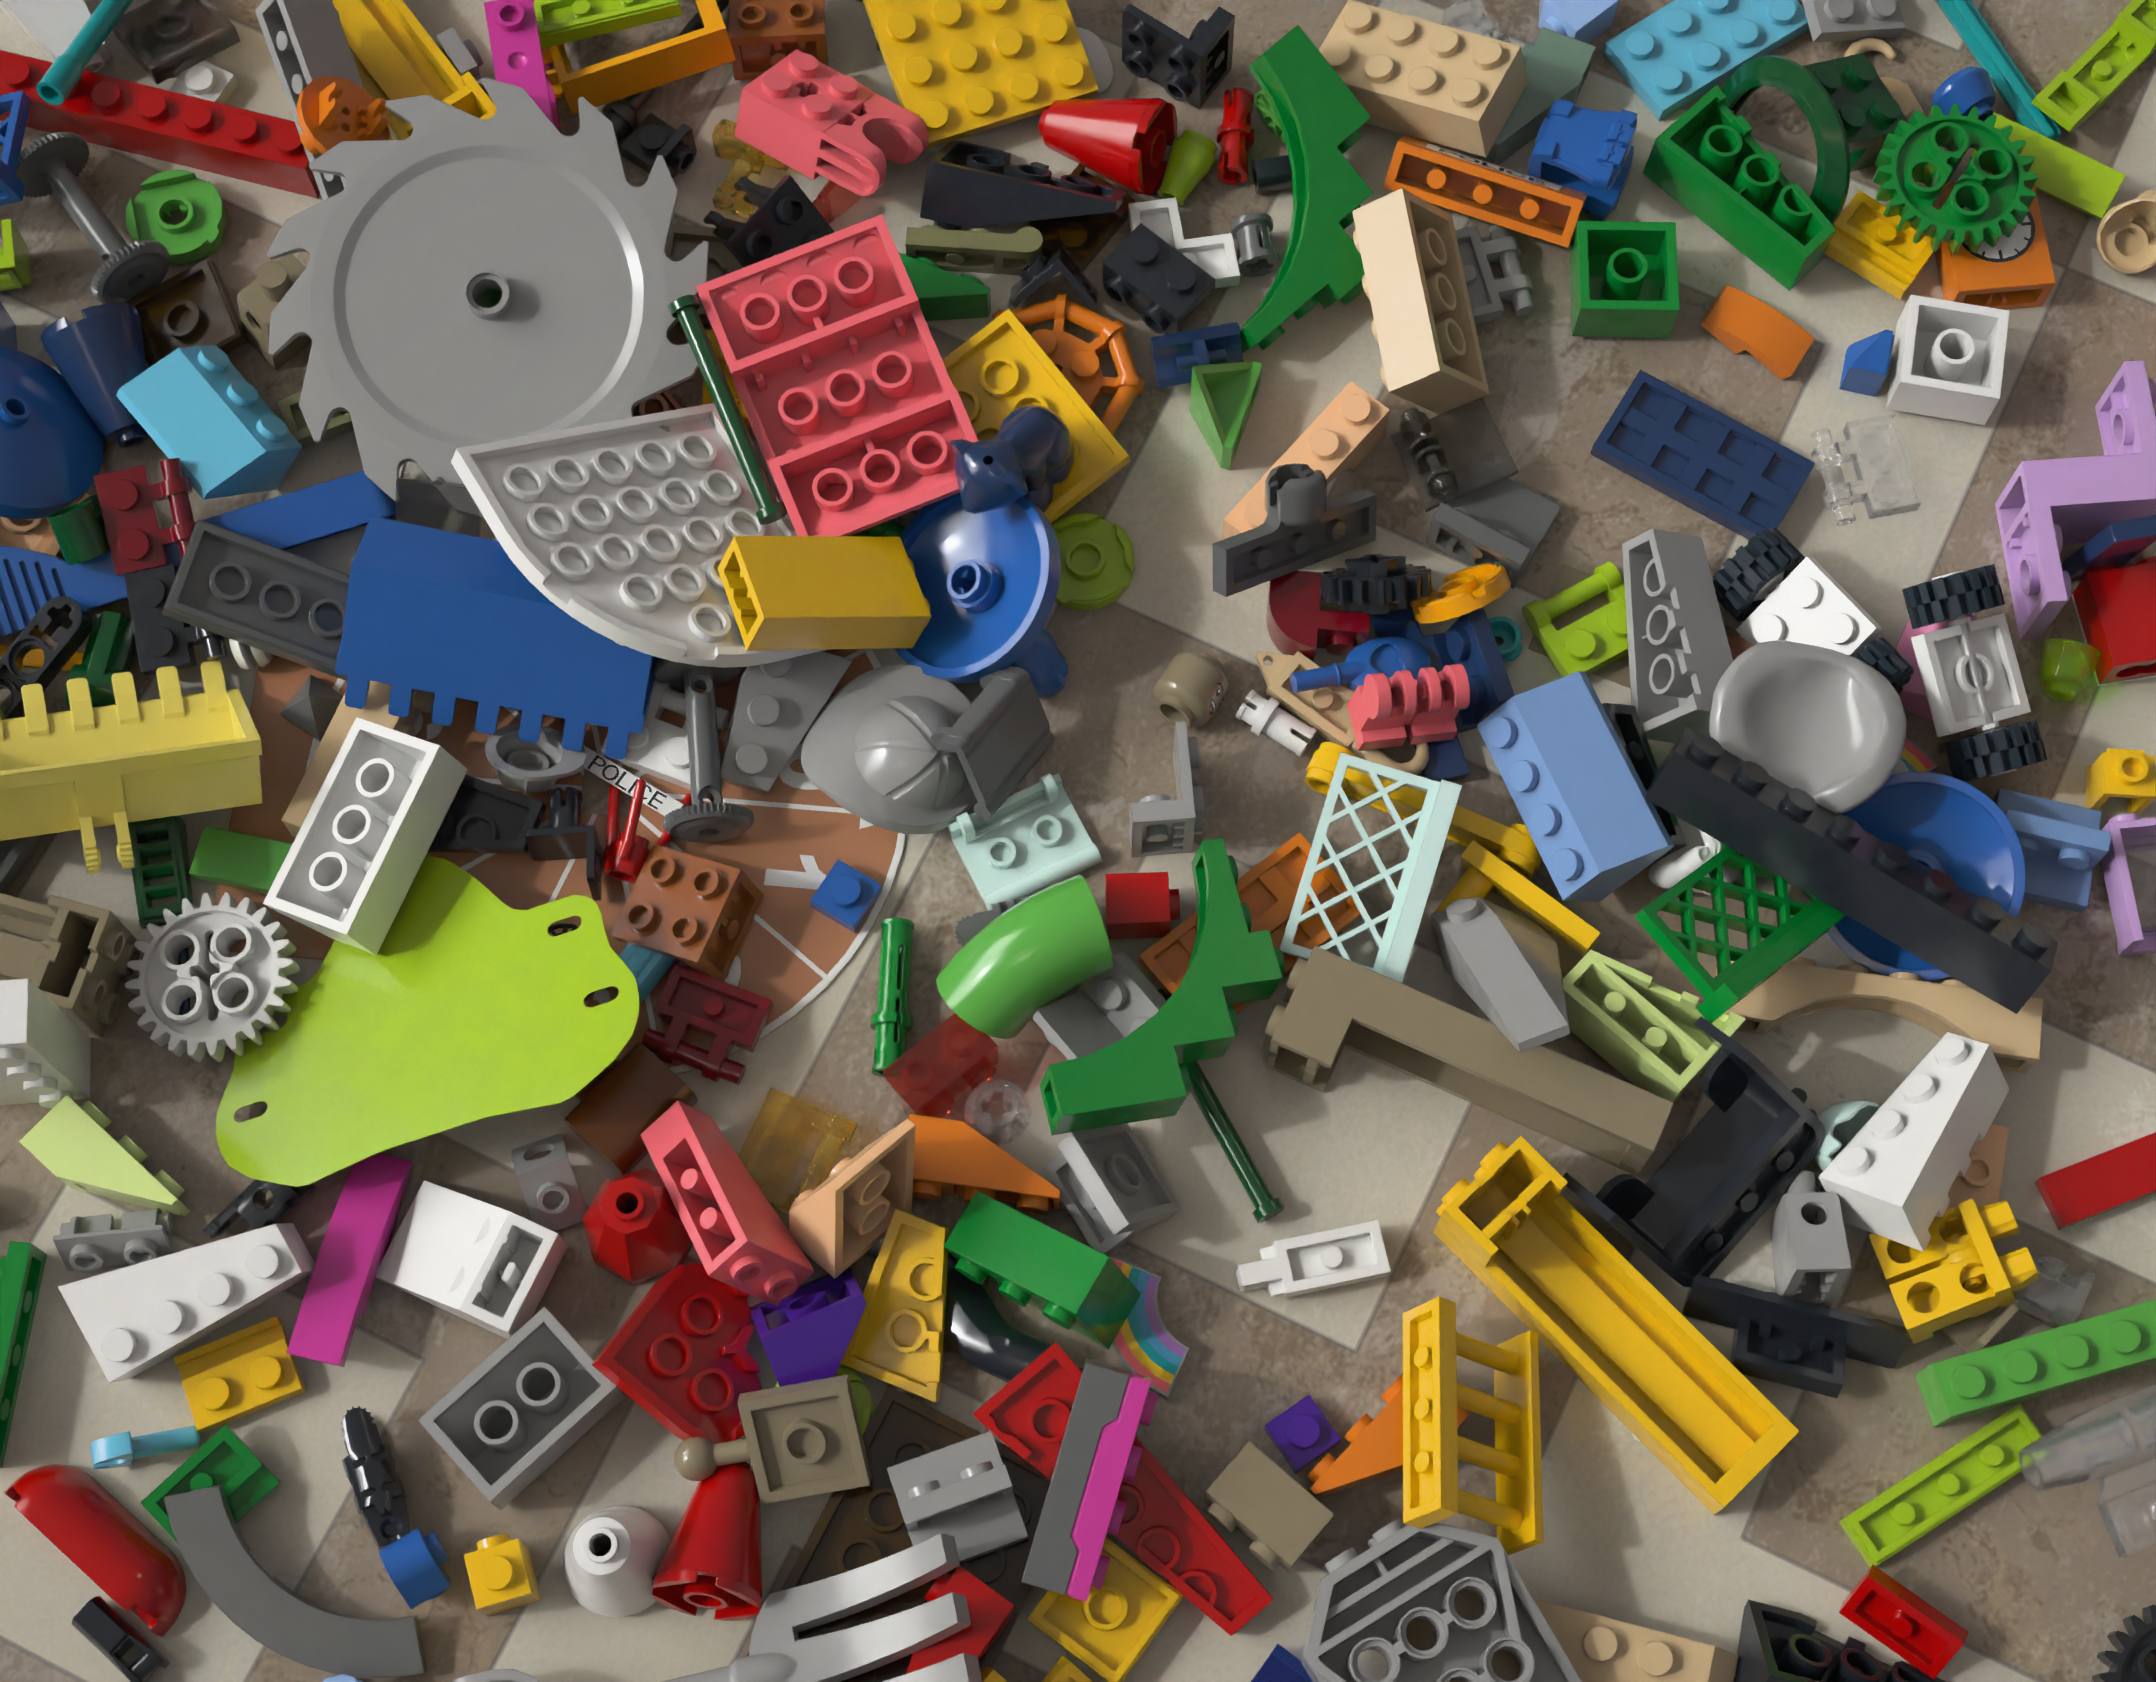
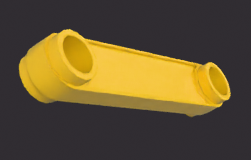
(1509, 844)

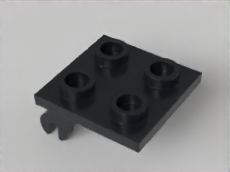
(779, 224)

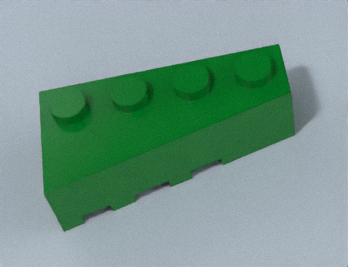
(1738, 190)

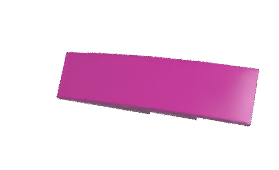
(350, 1259)

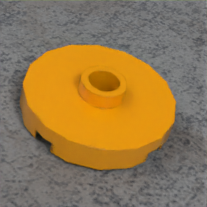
(1462, 593)

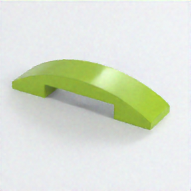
(2103, 68)

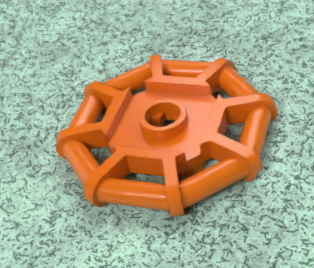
(1080, 359)

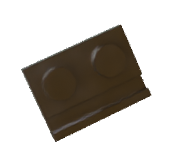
(1081, 235)

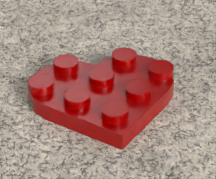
(686, 1355)

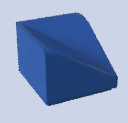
(1867, 364)

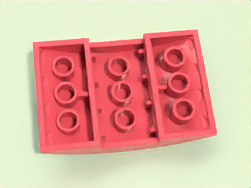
(840, 380)

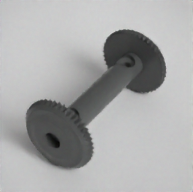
(53, 167)
(703, 820)

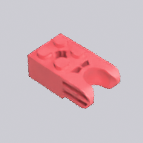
(827, 124)

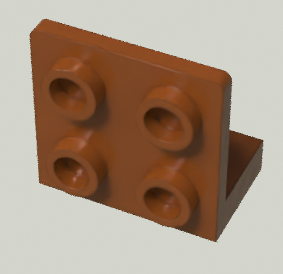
(771, 30)
(689, 910)

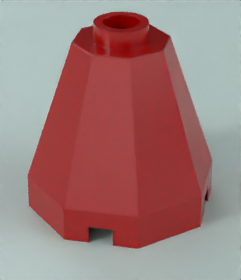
(636, 1228)

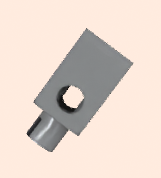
(1809, 1243)

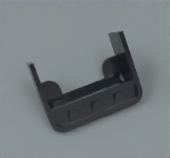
(1720, 1172)

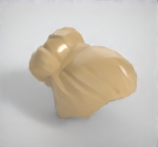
(2129, 235)

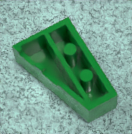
(1042, 1269)

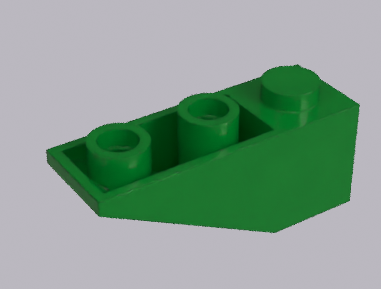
(944, 293)

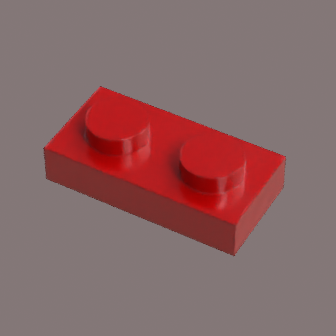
(1903, 1622)

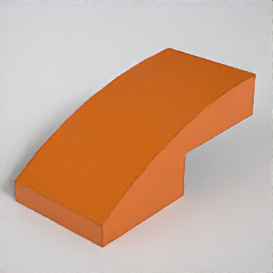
(1753, 326)

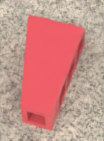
(723, 1207)

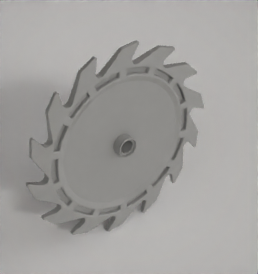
(469, 213)

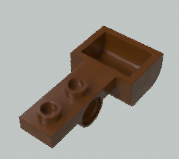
(624, 1104)

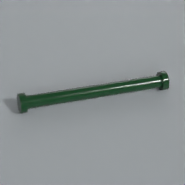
(685, 310)
(1231, 1143)

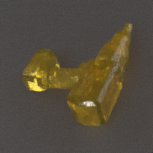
(746, 161)

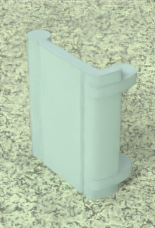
(1025, 844)

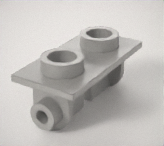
(93, 1244)

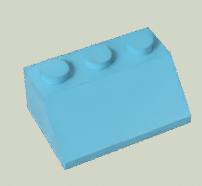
(212, 421)

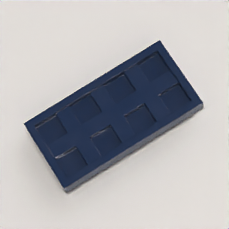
(1701, 457)

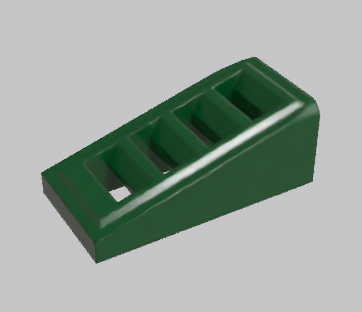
(177, 846)

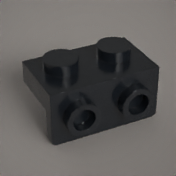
(1155, 281)

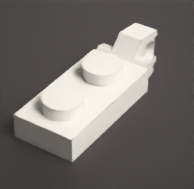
(1318, 1261)

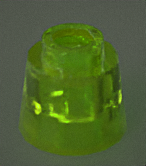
(2067, 668)

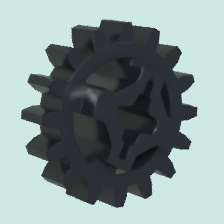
(1376, 584)

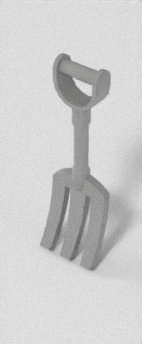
(843, 1654)

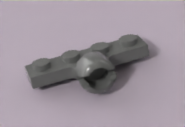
(1296, 532)

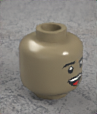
(1191, 688)

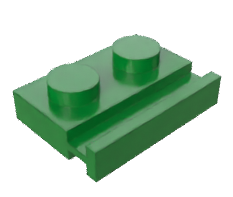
(219, 1461)

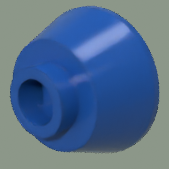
(1967, 89)

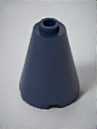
(97, 360)

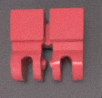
(1421, 704)

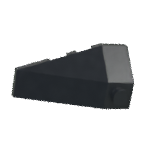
(980, 187)
(1786, 1648)

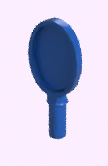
(1374, 656)

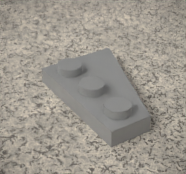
(773, 714)

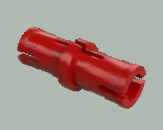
(1235, 136)

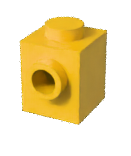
(501, 1575)

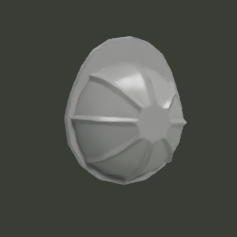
(531, 765)

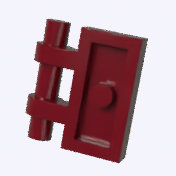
(133, 516)
(713, 1009)

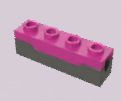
(1087, 1480)

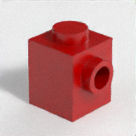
(1140, 905)

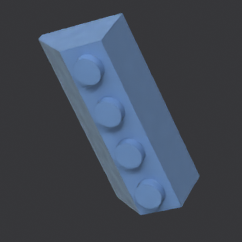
(1575, 787)

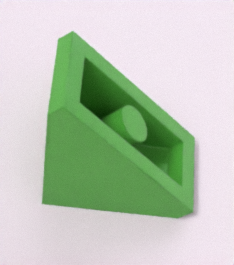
(1222, 404)

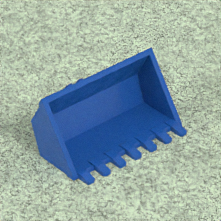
(468, 625)

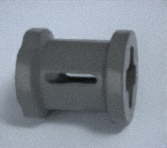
(1255, 244)

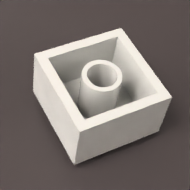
(1948, 359)

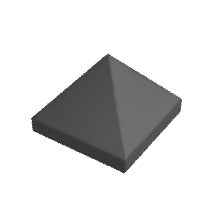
(312, 707)

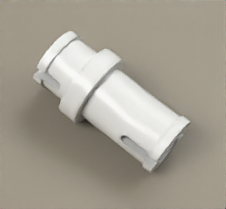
(1275, 722)

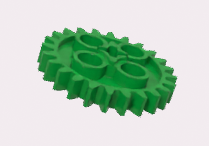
(1995, 200)

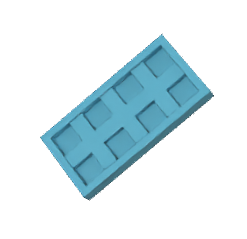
(1698, 46)

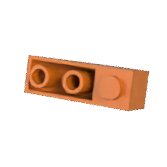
(960, 1161)
(1373, 1450)

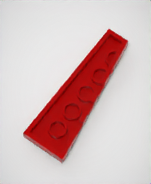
(1158, 1515)

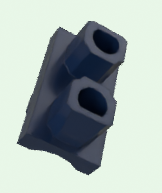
(1179, 351)

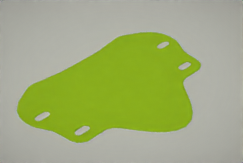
(443, 1027)

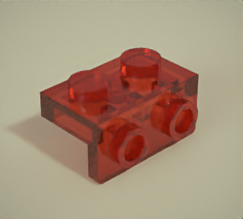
(942, 1068)

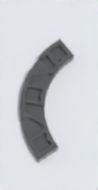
(276, 1613)

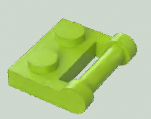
(1593, 639)

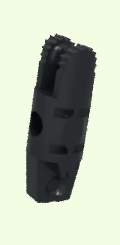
(254, 1209)
(374, 1479)

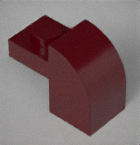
(1300, 626)

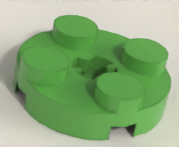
(196, 198)

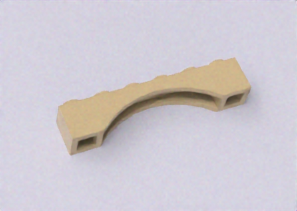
(1940, 1008)

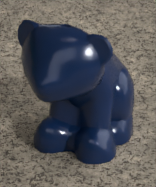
(1021, 460)

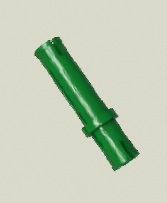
(892, 1018)

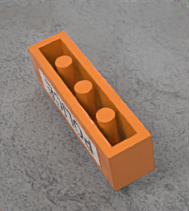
(1485, 190)

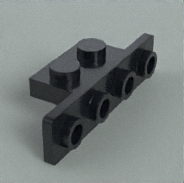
(1791, 1338)

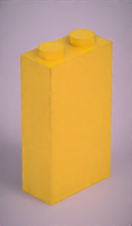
(823, 592)

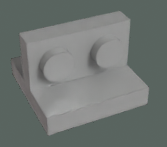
(1110, 1186)
(960, 1494)

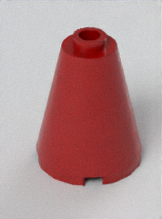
(1113, 137)
(716, 1549)

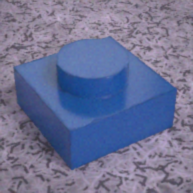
(846, 896)

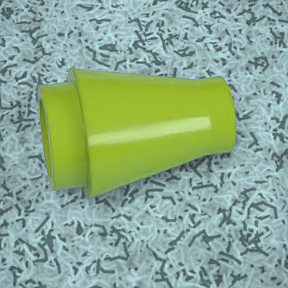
(1187, 164)

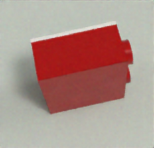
(2120, 620)

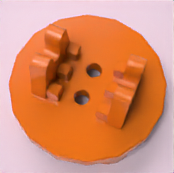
(339, 111)

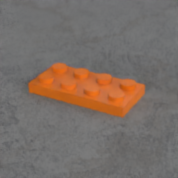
(1270, 895)

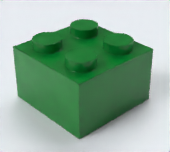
(1624, 279)

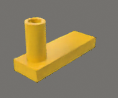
(1488, 872)

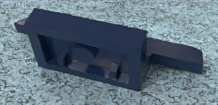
(1464, 643)

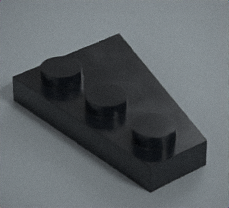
(487, 820)

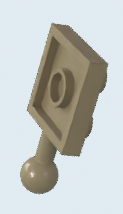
(797, 1437)

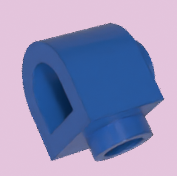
(417, 1566)

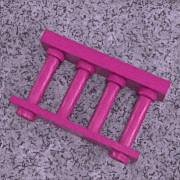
(519, 53)

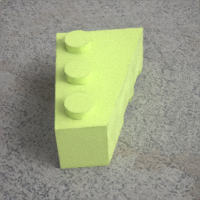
(1640, 1025)

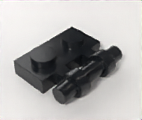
(160, 638)

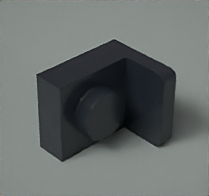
(658, 138)

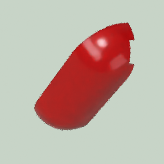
(104, 1541)

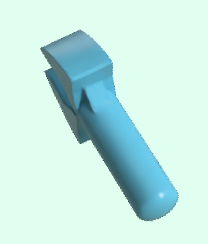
(122, 1449)

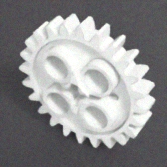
(258, 968)

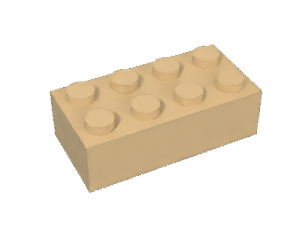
(1426, 76)
(1419, 302)

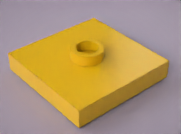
(1115, 1621)

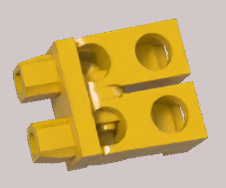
(1957, 1271)

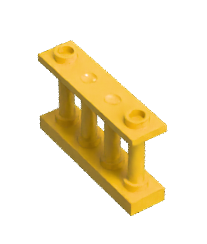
(1431, 1433)

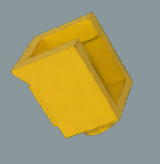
(2121, 774)

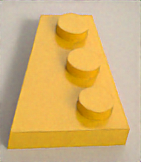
(905, 1309)

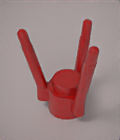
(628, 853)

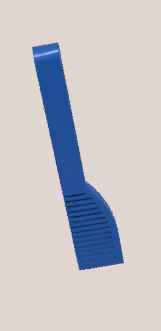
(283, 522)

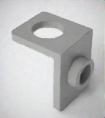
(549, 1184)

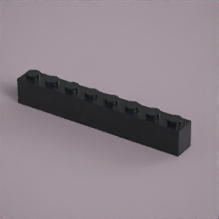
(1853, 870)

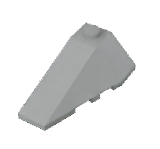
(1505, 968)

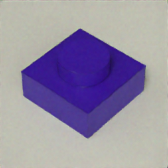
(1302, 1434)

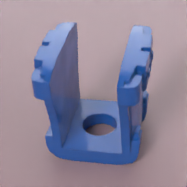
(1586, 153)

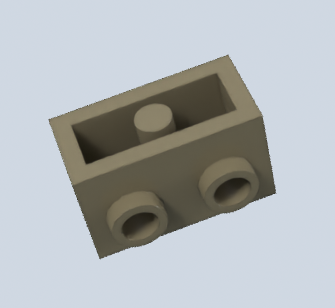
(1266, 1508)

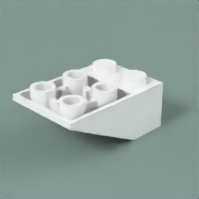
(472, 1259)

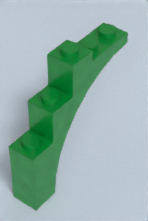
(1318, 125)
(1142, 1072)

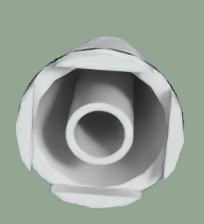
(621, 1579)

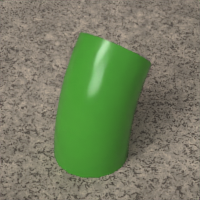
(1027, 959)

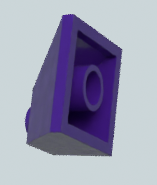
(810, 1328)

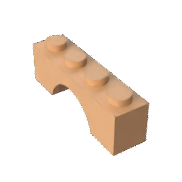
(1332, 443)

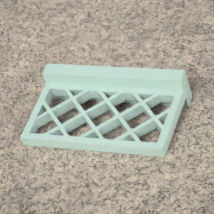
(1417, 869)

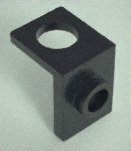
(1040, 271)

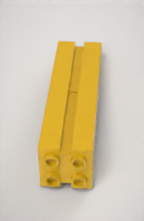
(403, 61)
(1610, 1325)

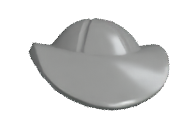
(1811, 720)
(877, 754)

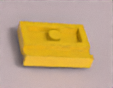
(1875, 249)
(239, 1375)

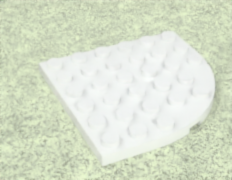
(628, 528)

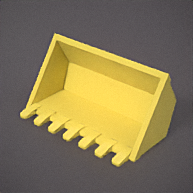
(126, 759)

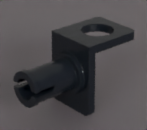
(568, 838)

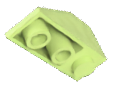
(88, 1159)

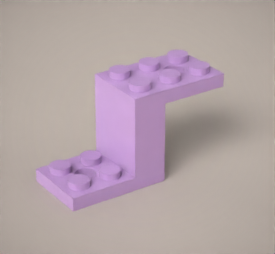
(2077, 498)

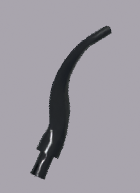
(979, 1331)

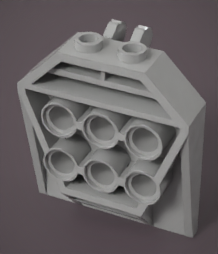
(1416, 1577)

